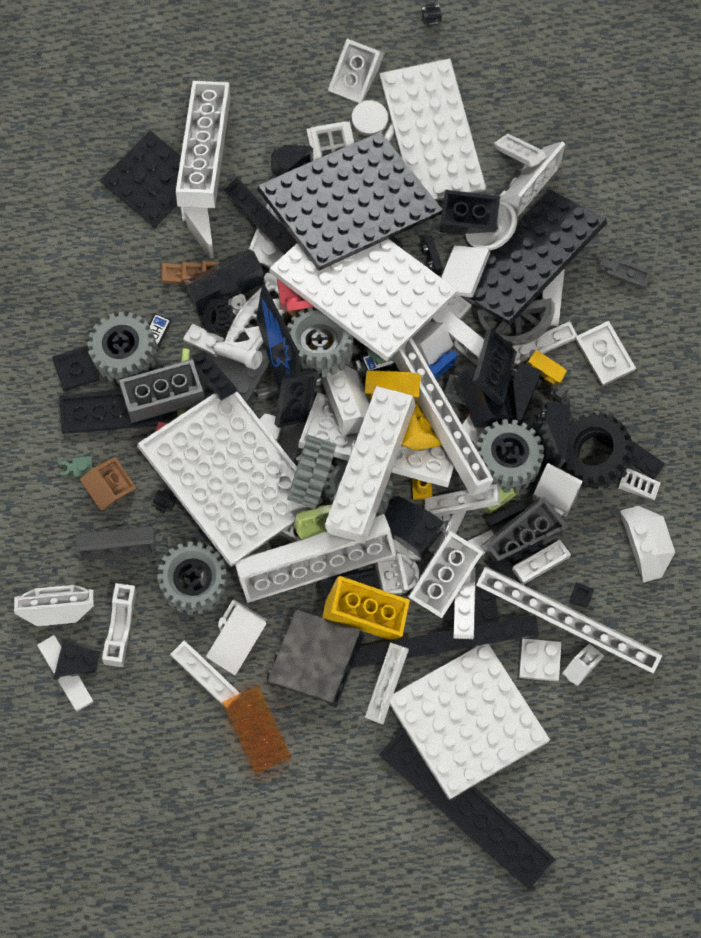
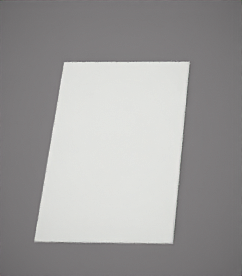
(236, 640)

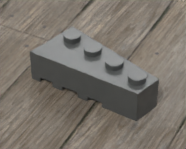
(528, 527)

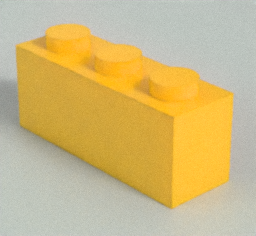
(397, 381)

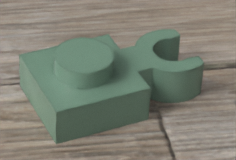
(79, 467)

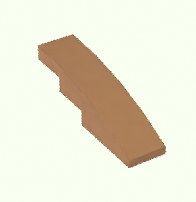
(179, 273)

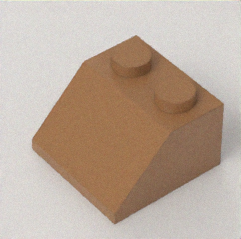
(107, 483)

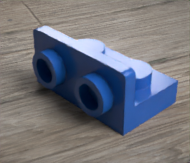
(443, 364)

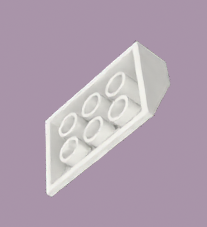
(533, 179)

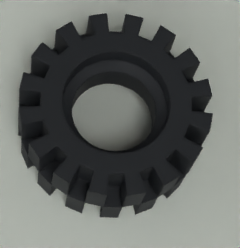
(217, 316)

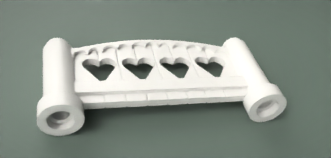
(247, 351)

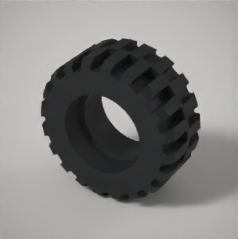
(612, 468)

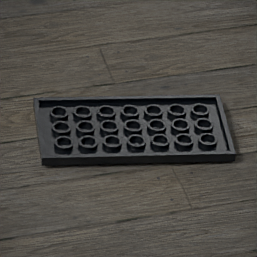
(534, 255)

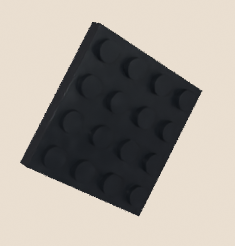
(146, 178)

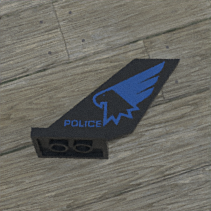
(294, 386)

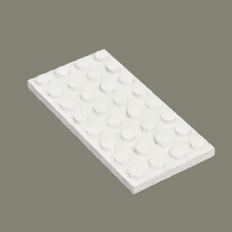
(433, 127)
(425, 464)

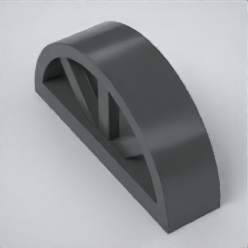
(538, 306)

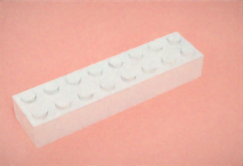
(203, 144)
(370, 465)
(312, 561)

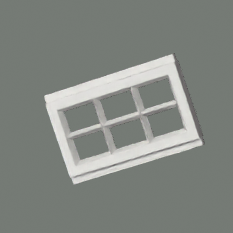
(313, 132)

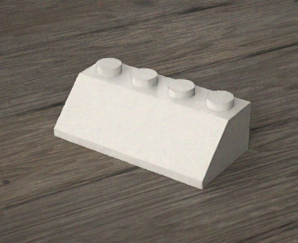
(347, 399)
(445, 574)

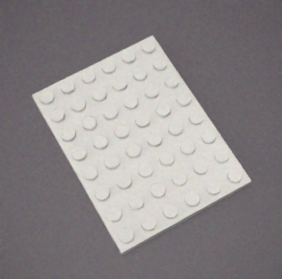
(373, 295)
(226, 474)

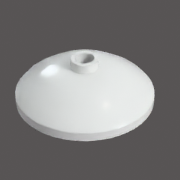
(505, 228)

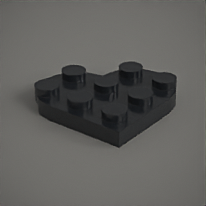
(484, 608)

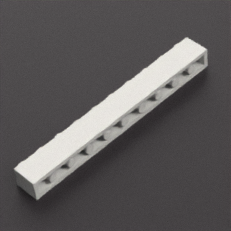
(445, 421)
(569, 619)

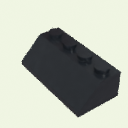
(225, 280)

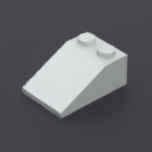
(355, 71)
(198, 223)
(558, 488)

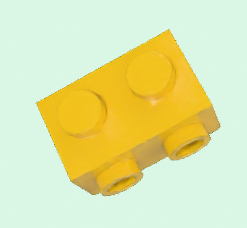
(551, 371)

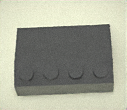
(244, 378)

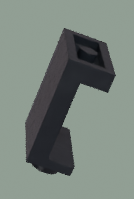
(502, 518)

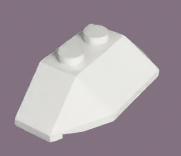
(648, 541)
(54, 605)

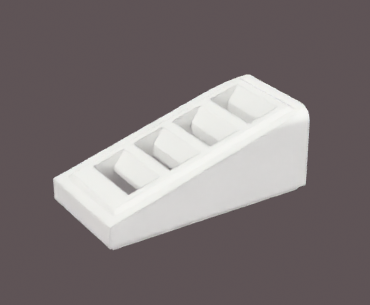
(637, 490)

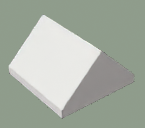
(433, 341)

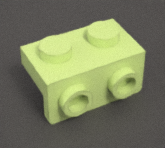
(312, 522)

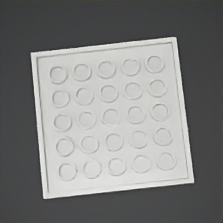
(468, 720)

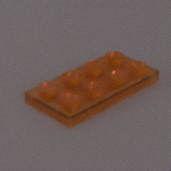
(256, 729)

